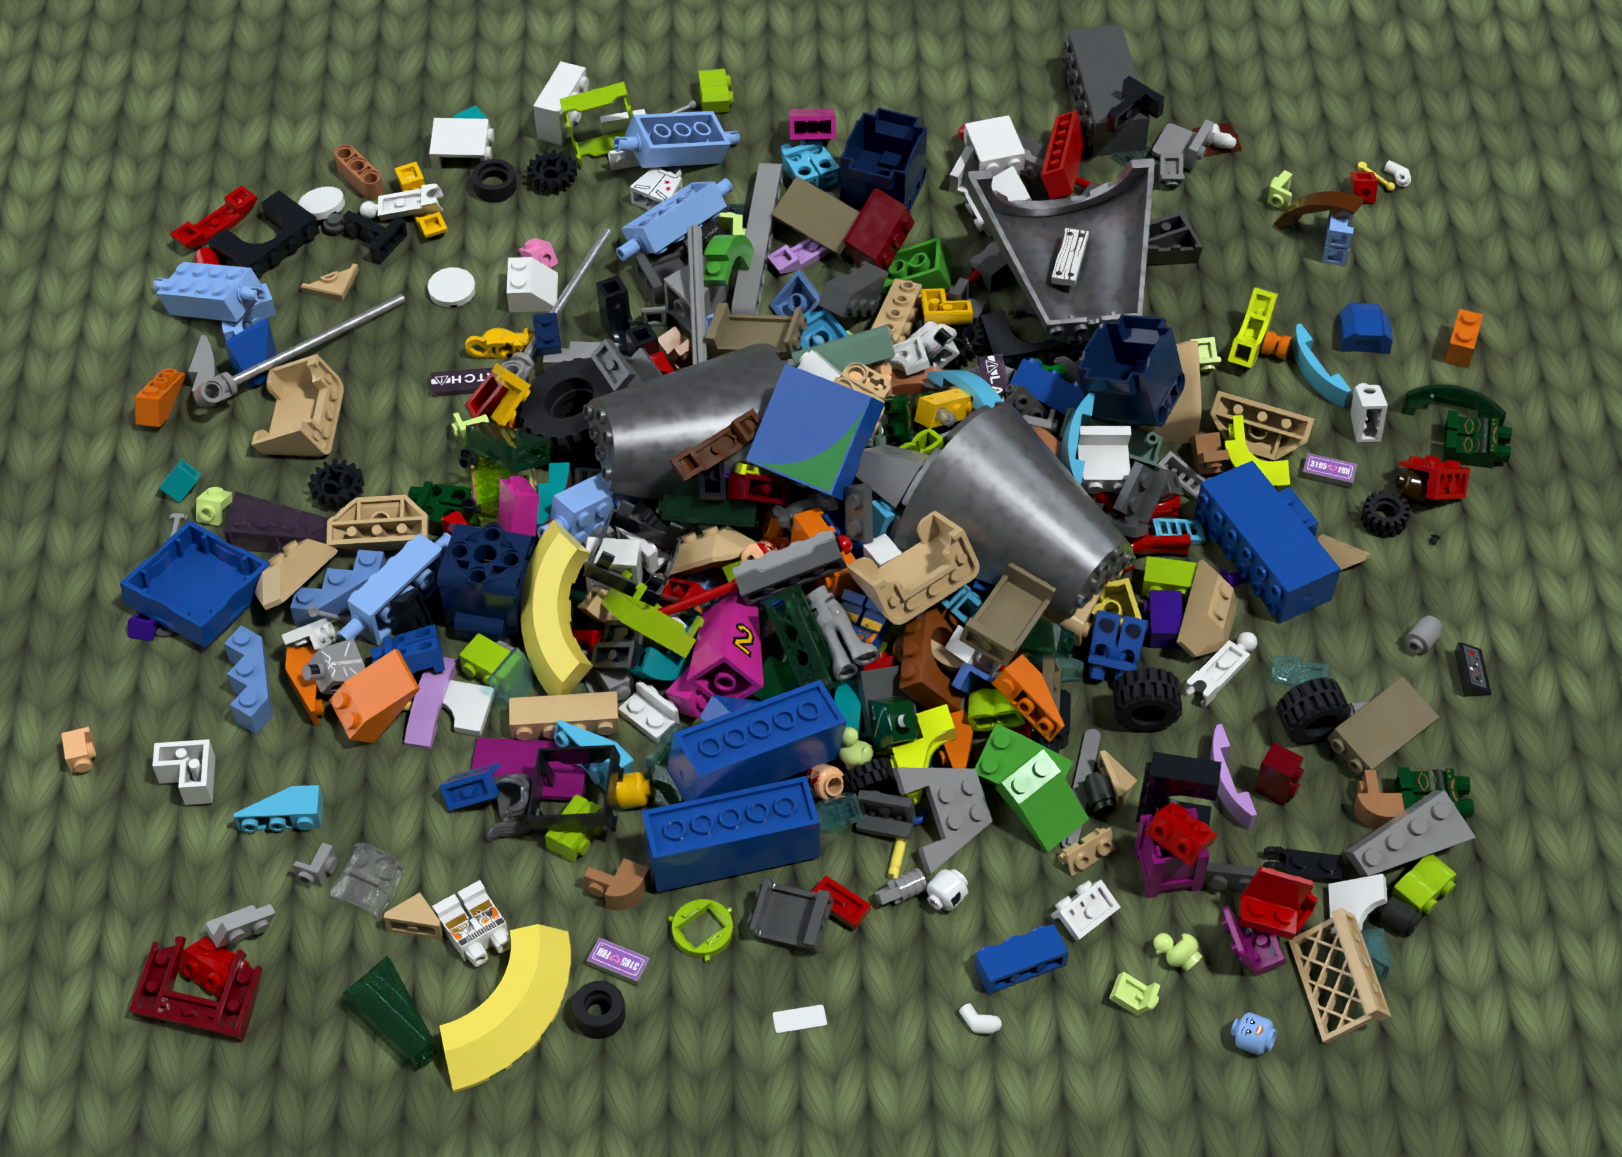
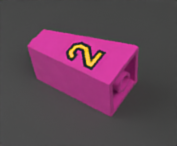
(728, 650)

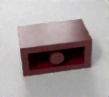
(758, 488)
(1279, 774)

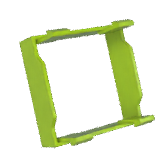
(592, 100)
(651, 621)

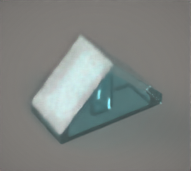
(839, 811)
(1378, 951)

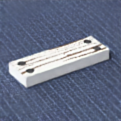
(1070, 257)

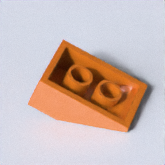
(374, 697)

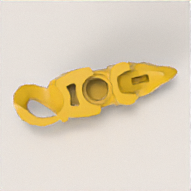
(498, 343)

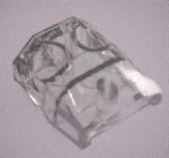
(368, 879)

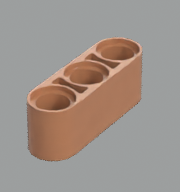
(358, 172)

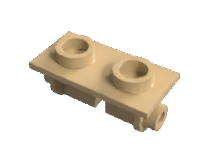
(1093, 848)

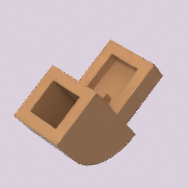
(676, 348)
(1208, 453)
(1373, 807)
(620, 890)

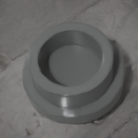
(334, 224)

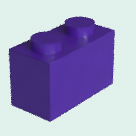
(1164, 618)

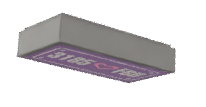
(1329, 470)
(618, 961)

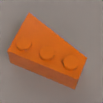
(806, 526)

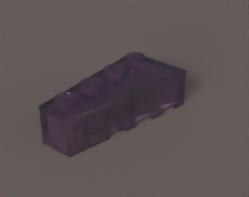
(269, 526)

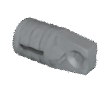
(902, 887)

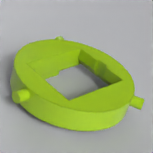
(714, 944)

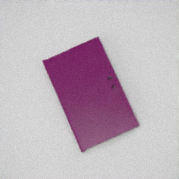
(521, 756)

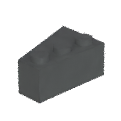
(1172, 241)
(855, 293)

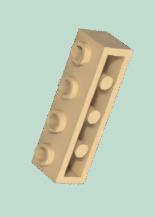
(900, 309)

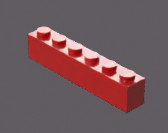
(1063, 155)

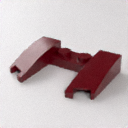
(158, 1002)

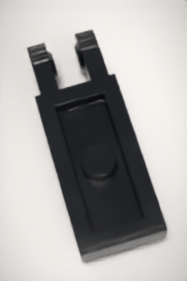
(1306, 864)

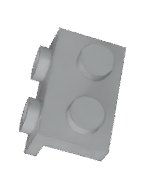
(239, 924)

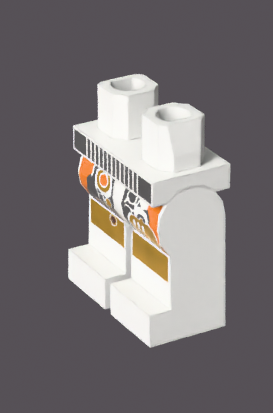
(479, 933)

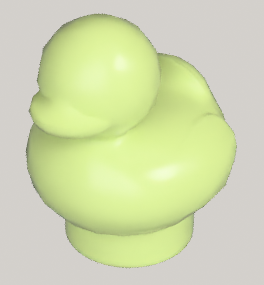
(853, 750)
(1182, 954)

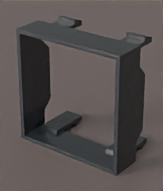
(668, 540)
(574, 755)

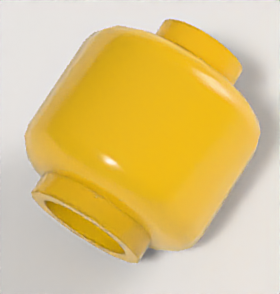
(633, 791)

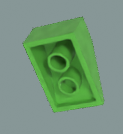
(924, 264)
(1008, 752)
(1043, 801)

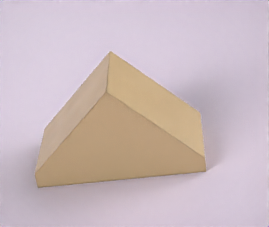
(414, 918)

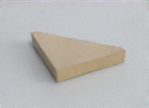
(332, 285)

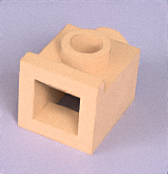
(79, 749)

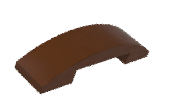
(1339, 204)
(718, 447)

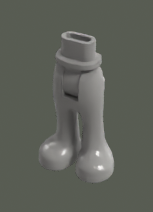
(832, 619)

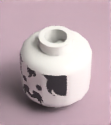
(947, 890)

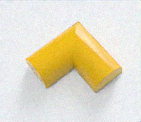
(941, 311)

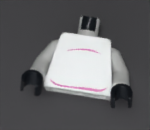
(937, 342)

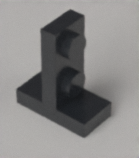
(1136, 98)
(381, 239)

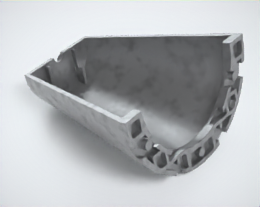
(1114, 258)
(666, 415)
(1016, 508)

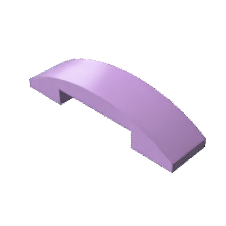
(798, 257)
(427, 705)
(1238, 804)

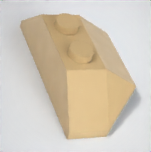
(1267, 429)
(377, 524)
(708, 550)
(291, 570)
(1207, 613)

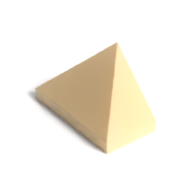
(1342, 553)
(1120, 779)

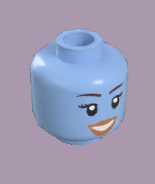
(1254, 1033)

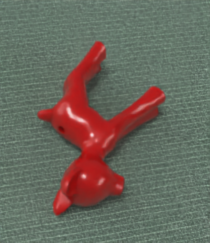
(1160, 544)

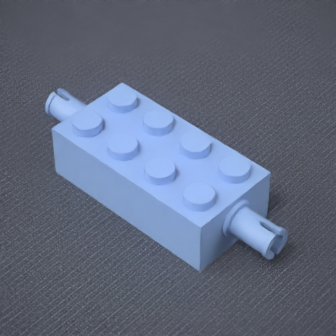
(676, 139)
(672, 217)
(209, 291)
(585, 507)
(412, 567)

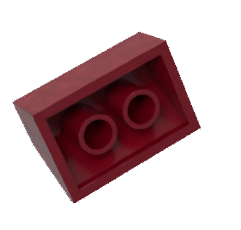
(879, 231)

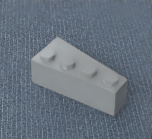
(1414, 833)

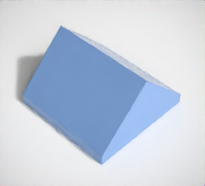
(796, 293)

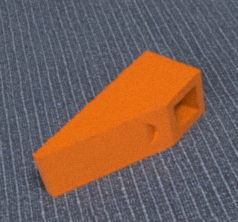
(158, 397)
(305, 690)
(1029, 694)
(957, 751)

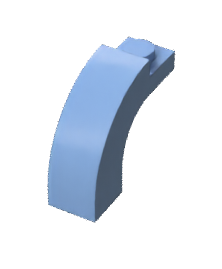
(254, 314)

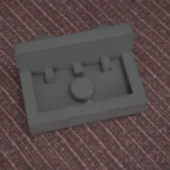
(859, 512)
(886, 814)

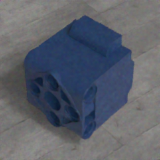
(884, 154)
(1132, 371)
(481, 594)

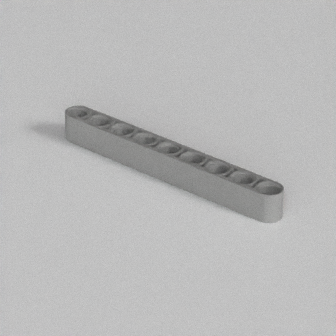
(760, 234)

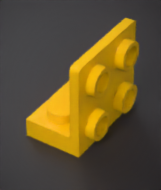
(517, 392)

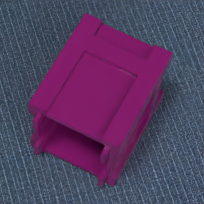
(1163, 869)

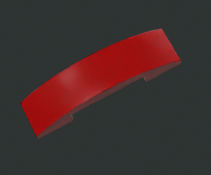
(236, 207)

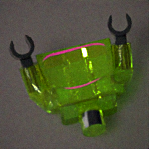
(484, 484)

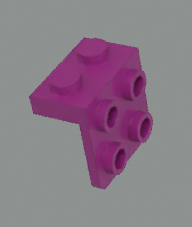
(1254, 948)

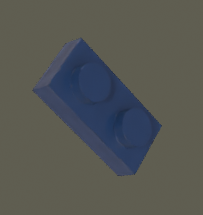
(546, 333)

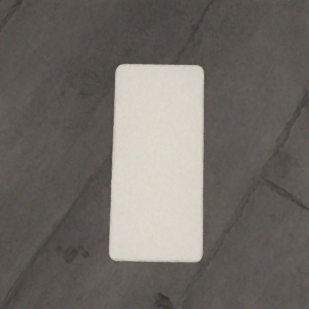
(799, 1018)

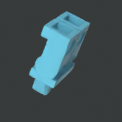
(811, 163)
(963, 603)

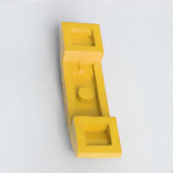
(411, 179)

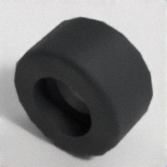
(592, 994)

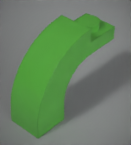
(725, 254)

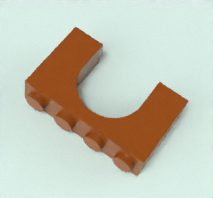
(919, 672)

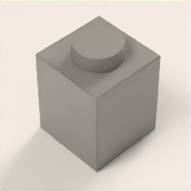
(615, 680)

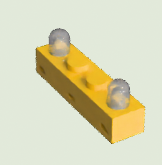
(944, 408)

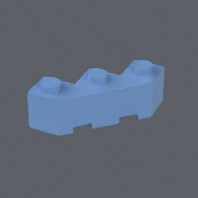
(336, 588)
(249, 679)

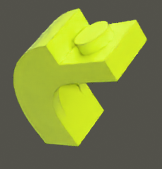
(1250, 339)
(1275, 471)

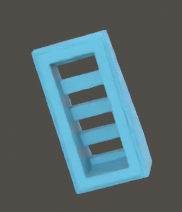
(1161, 525)

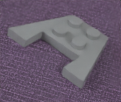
(956, 806)

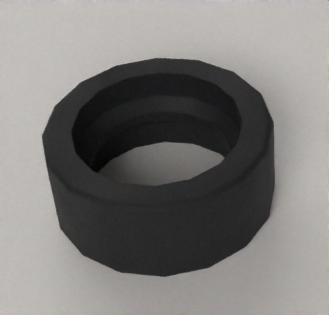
(498, 192)

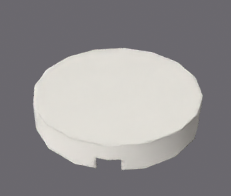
(323, 201)
(451, 287)

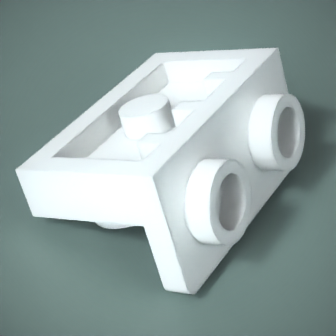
(652, 556)
(319, 633)
(649, 711)
(1086, 909)

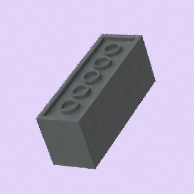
(1096, 69)

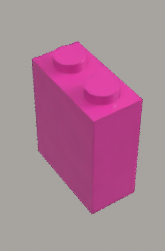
(812, 124)
(518, 506)

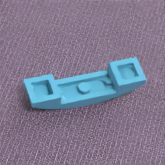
(969, 383)
(1330, 387)
(1071, 435)

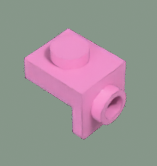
(539, 250)

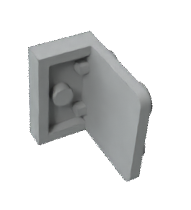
(1180, 140)

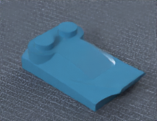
(821, 329)

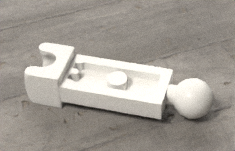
(404, 203)
(1221, 668)

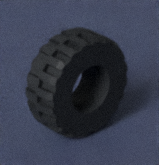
(553, 397)

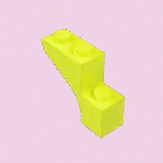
(933, 730)

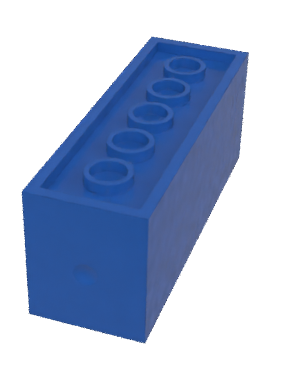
(1266, 541)
(757, 743)
(731, 833)

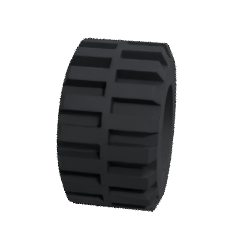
(1147, 699)
(1313, 710)

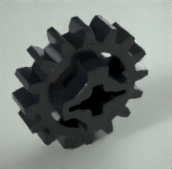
(552, 171)
(968, 341)
(336, 483)

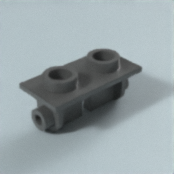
(1024, 401)

